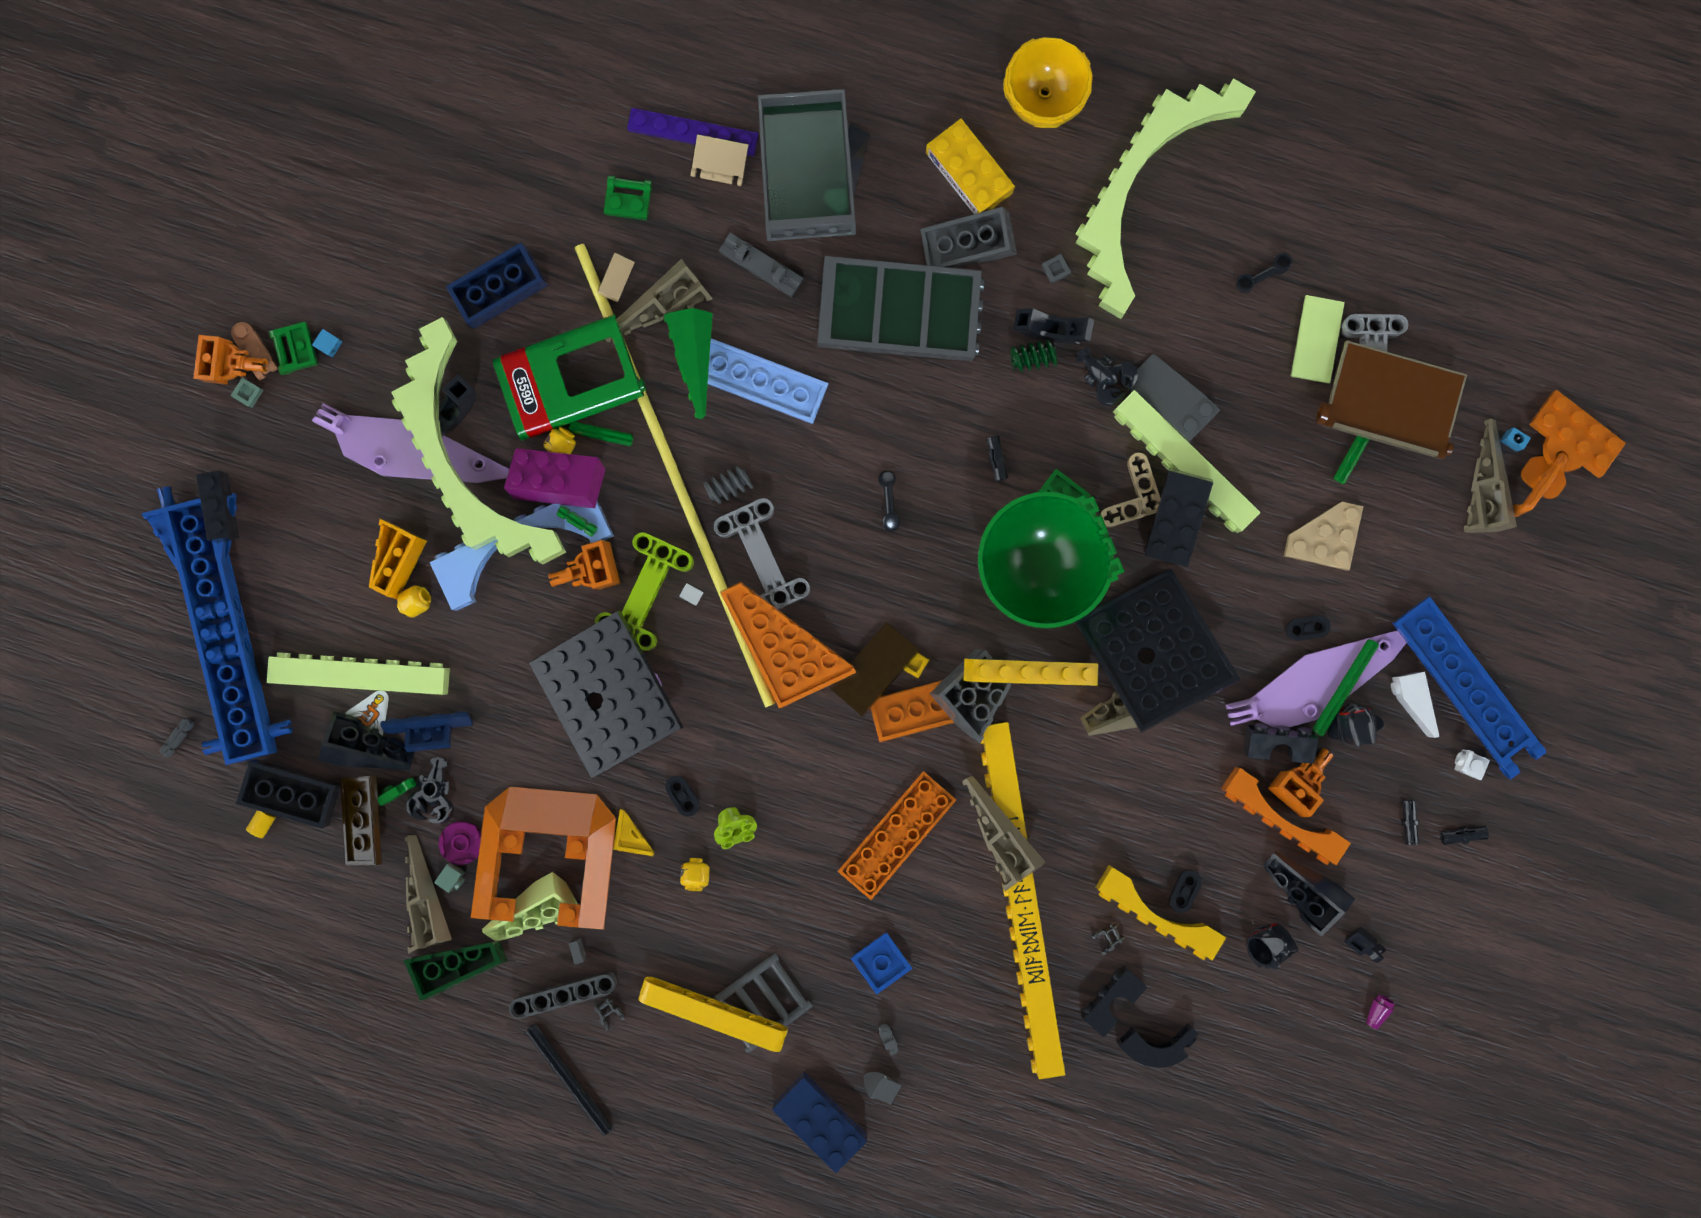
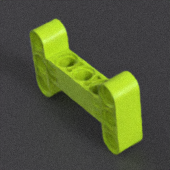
(648, 585)

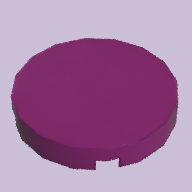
(460, 842)

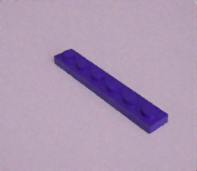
(686, 129)

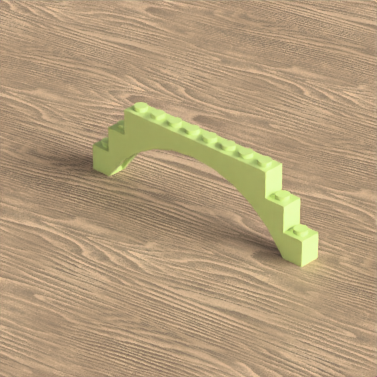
(1168, 120)
(420, 410)

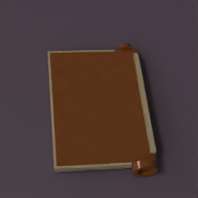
(1394, 400)

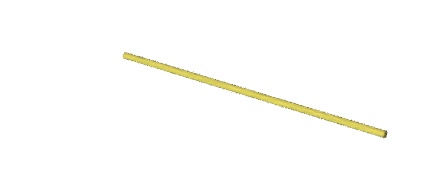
(679, 486)

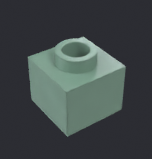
(451, 878)

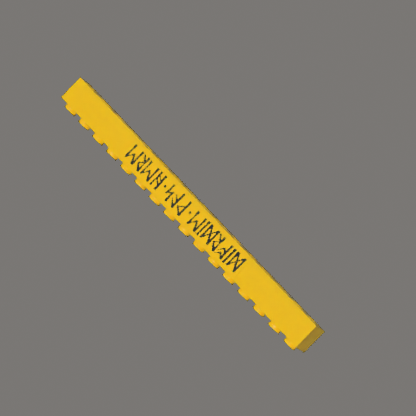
(1024, 913)

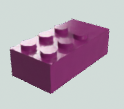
(555, 478)

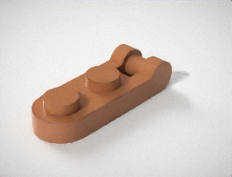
(249, 340)

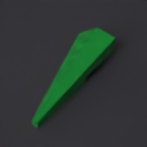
(691, 337)

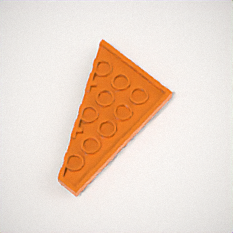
(785, 653)

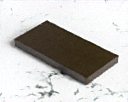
(876, 669)
(360, 820)

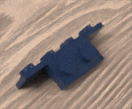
(428, 731)

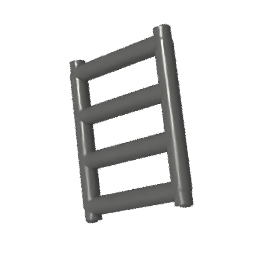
(754, 974)

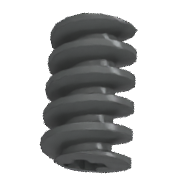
(728, 485)

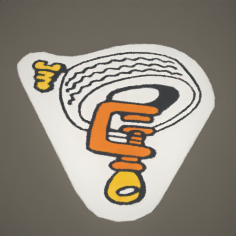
(371, 710)

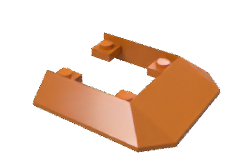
(570, 814)

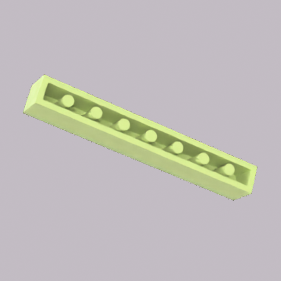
(1180, 455)
(357, 674)

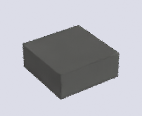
(1056, 269)
(577, 951)

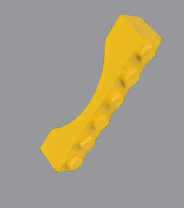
(1030, 672)
(1198, 936)

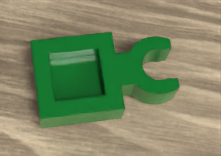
(391, 793)

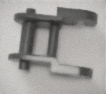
(1112, 928)
(613, 1009)
(888, 1039)

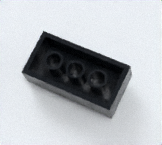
(1178, 517)
(288, 793)

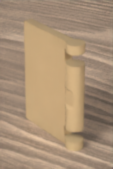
(719, 159)

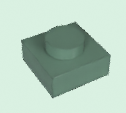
(247, 392)

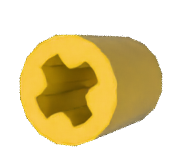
(260, 824)

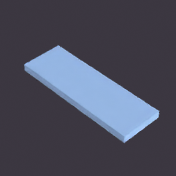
(765, 382)

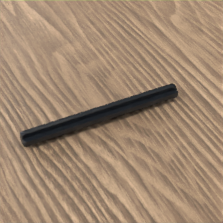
(569, 1080)

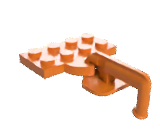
(1570, 442)

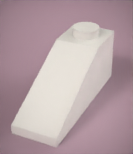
(1415, 697)

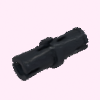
(997, 458)
(1410, 822)
(1464, 835)

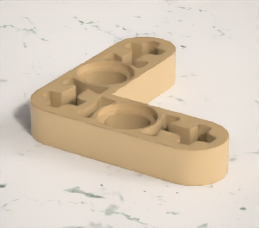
(1140, 502)

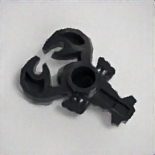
(1107, 374)
(433, 793)

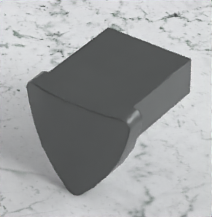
(881, 1087)

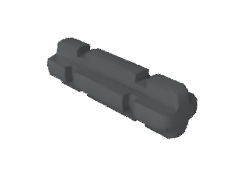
(176, 737)

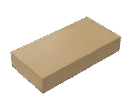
(615, 277)

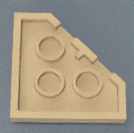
(1327, 538)

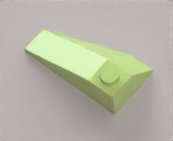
(533, 908)

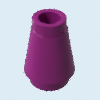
(1380, 1011)

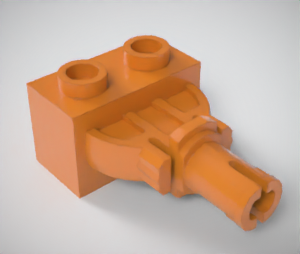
(220, 360)
(593, 567)
(1302, 785)

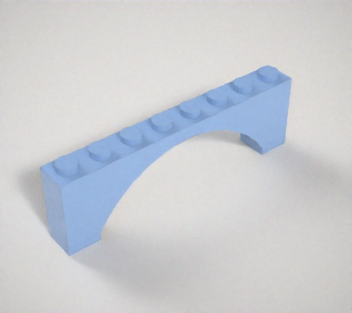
(461, 569)

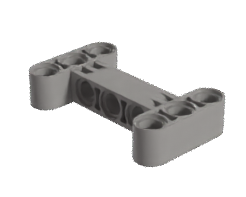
(1372, 338)
(761, 553)

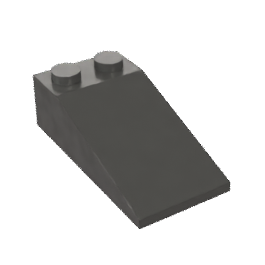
(970, 239)
(1173, 397)

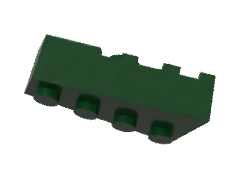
(448, 969)

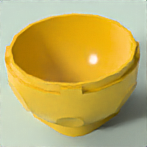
(1051, 67)

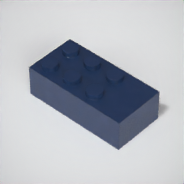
(497, 285)
(819, 1122)

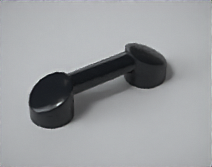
(1280, 265)
(891, 520)

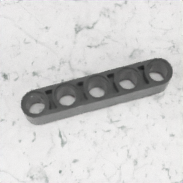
(552, 994)

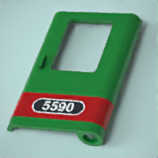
(537, 389)

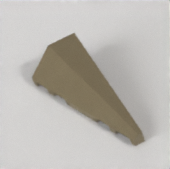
(671, 293)
(1491, 499)
(1010, 848)
(427, 920)

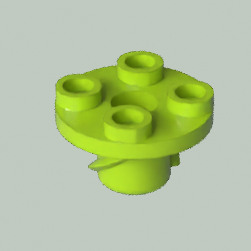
(734, 828)

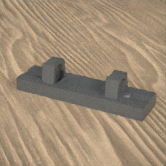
(761, 265)

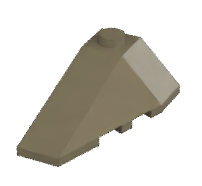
(1107, 717)

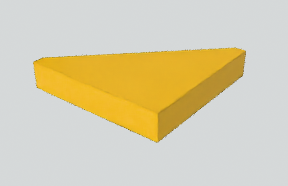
(629, 838)

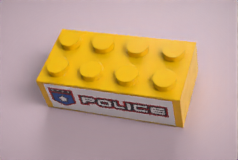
(969, 168)

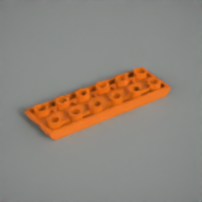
(897, 835)

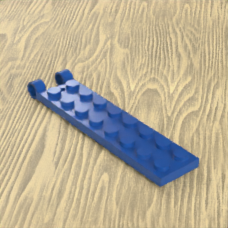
(1467, 685)

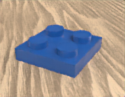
(881, 963)

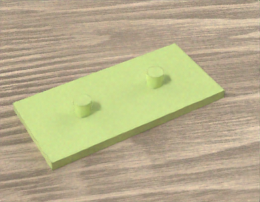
(1317, 339)

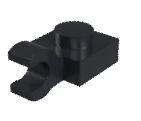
(1363, 943)

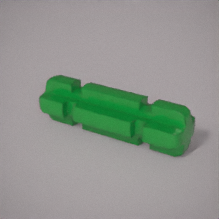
(577, 521)

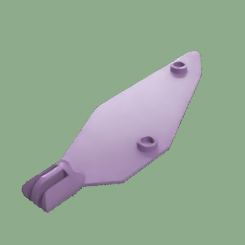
(389, 451)
(1309, 684)

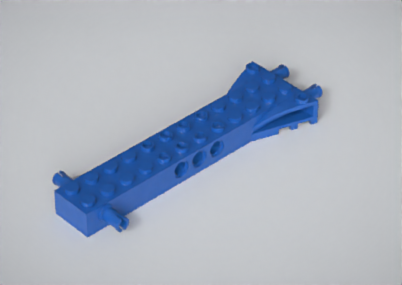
(218, 630)

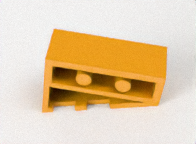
(394, 559)

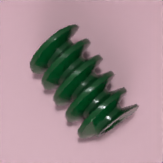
(1033, 355)

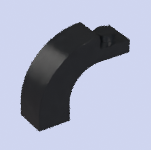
(1053, 328)
(456, 404)
(1160, 1054)

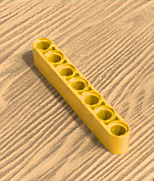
(713, 1014)

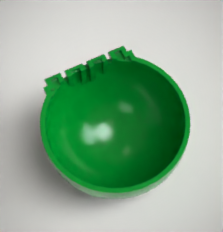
(1047, 559)

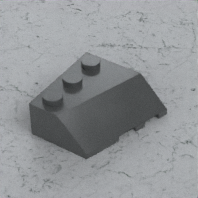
(970, 703)

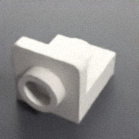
(1471, 764)

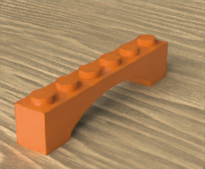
(1326, 844)

